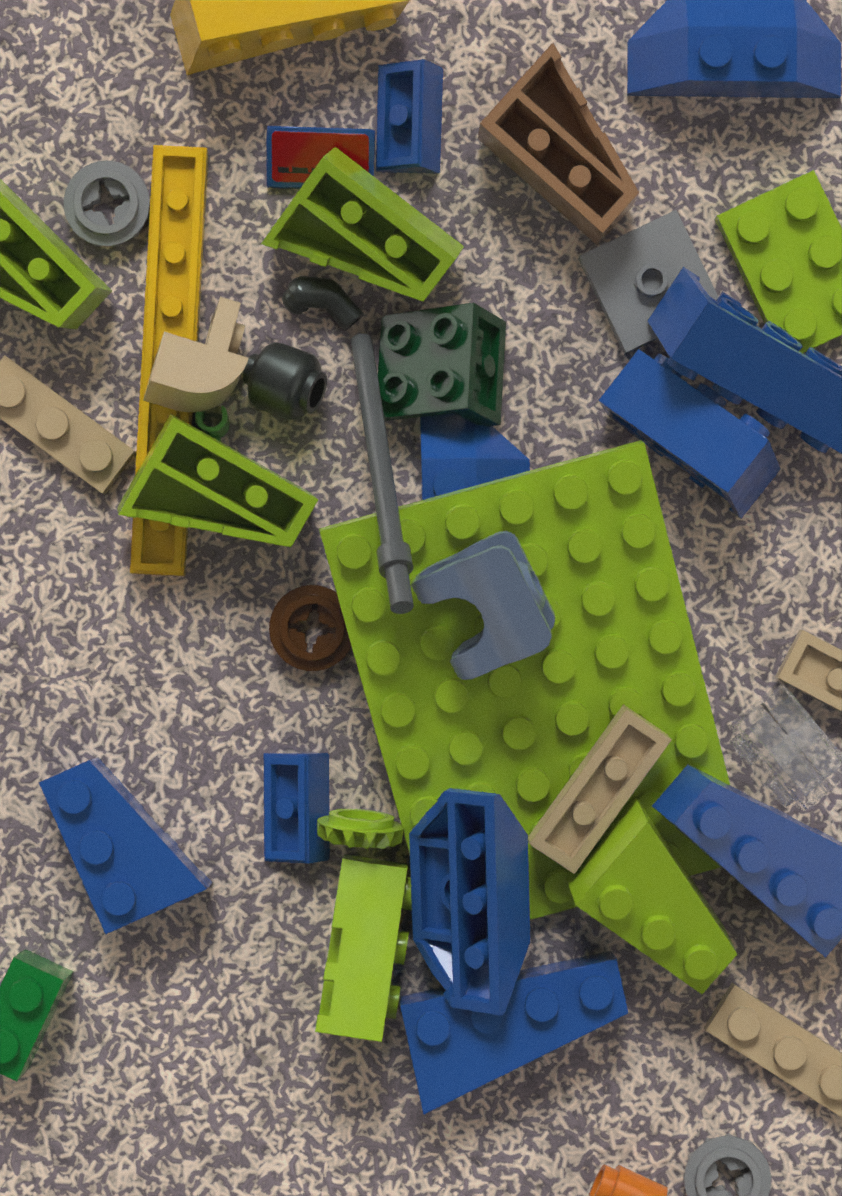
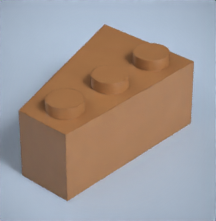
(559, 149)

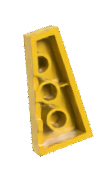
(235, 30)

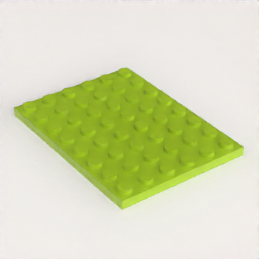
(528, 725)

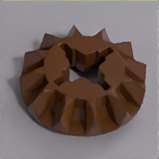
(292, 645)

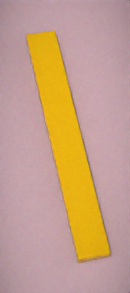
(174, 308)

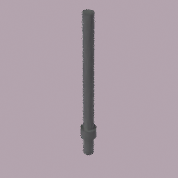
(393, 554)

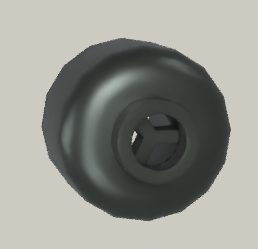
(285, 381)

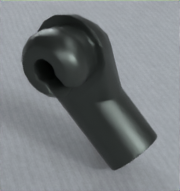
(322, 293)

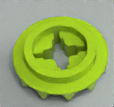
(360, 828)

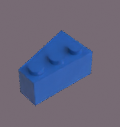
(693, 430)
(118, 847)

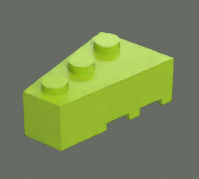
(365, 229)
(41, 270)
(214, 488)
(651, 901)
(364, 948)

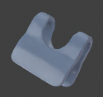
(507, 594)

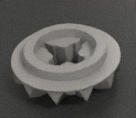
(85, 191)
(734, 1153)

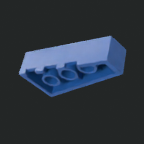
(750, 362)
(765, 850)
(548, 1008)

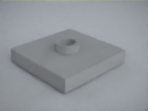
(636, 273)

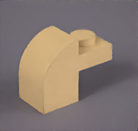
(196, 374)

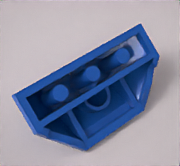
(734, 51)
(464, 455)
(471, 897)

